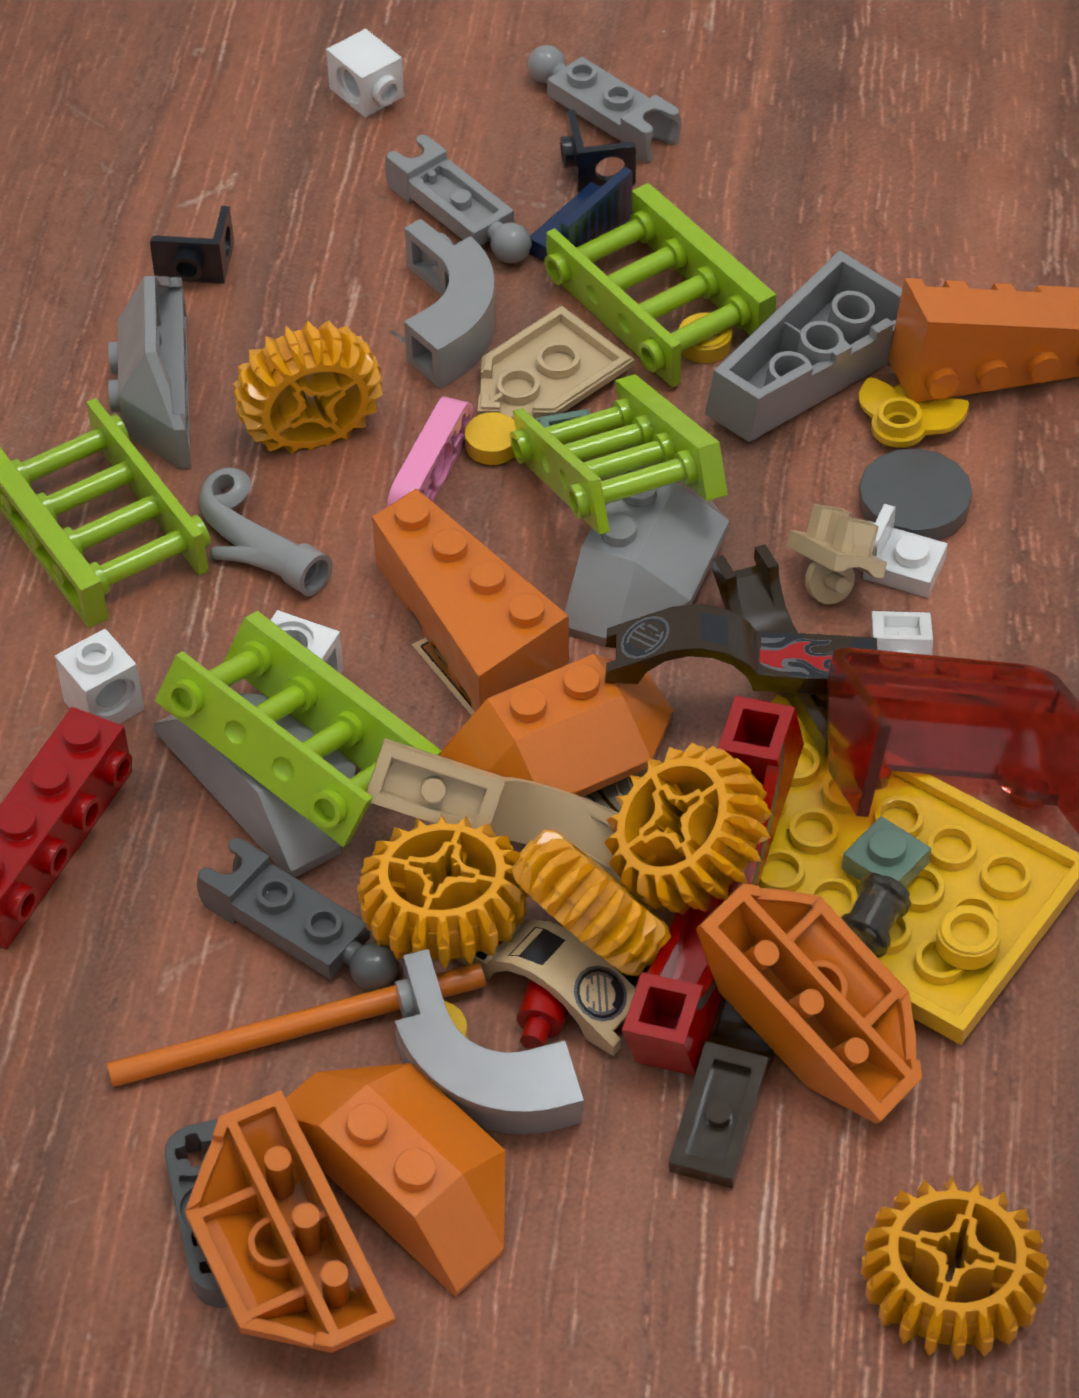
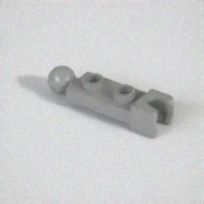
(606, 100)
(457, 200)

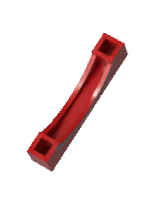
(678, 994)

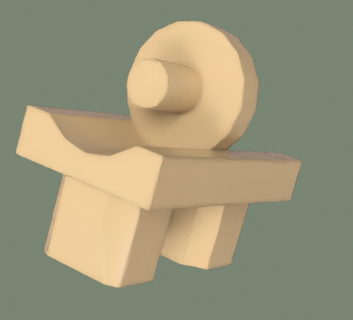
(836, 546)

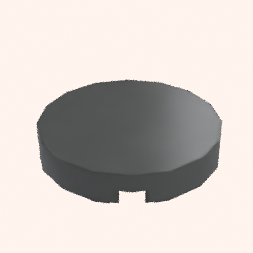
(923, 485)

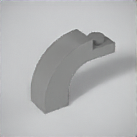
(460, 326)
(497, 1090)

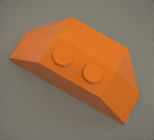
(566, 729)
(815, 996)
(410, 1164)
(281, 1235)

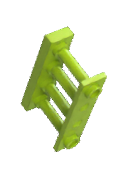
(679, 246)
(629, 436)
(62, 549)
(311, 693)

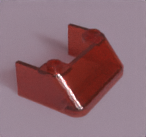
(952, 721)

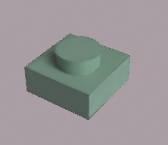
(887, 852)

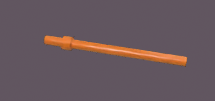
(280, 1029)

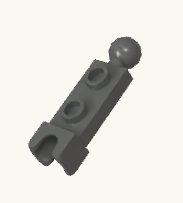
(295, 918)

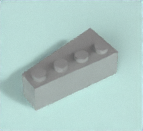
(807, 349)

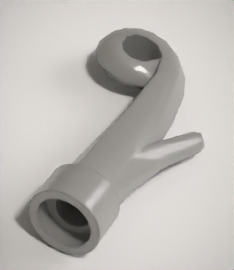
(298, 564)

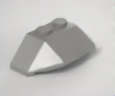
(154, 369)
(647, 561)
(272, 824)

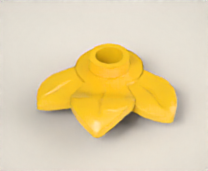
(904, 422)

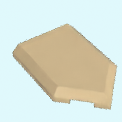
(549, 367)

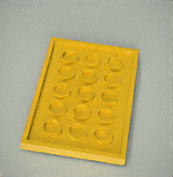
(974, 860)

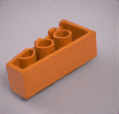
(982, 339)
(468, 600)

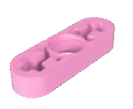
(434, 450)

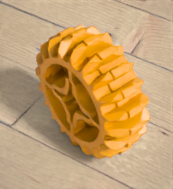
(307, 387)
(688, 829)
(442, 891)
(590, 902)
(923, 1241)

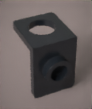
(585, 159)
(195, 258)

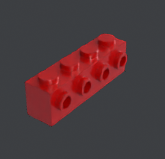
(55, 810)

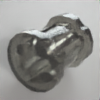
(876, 910)

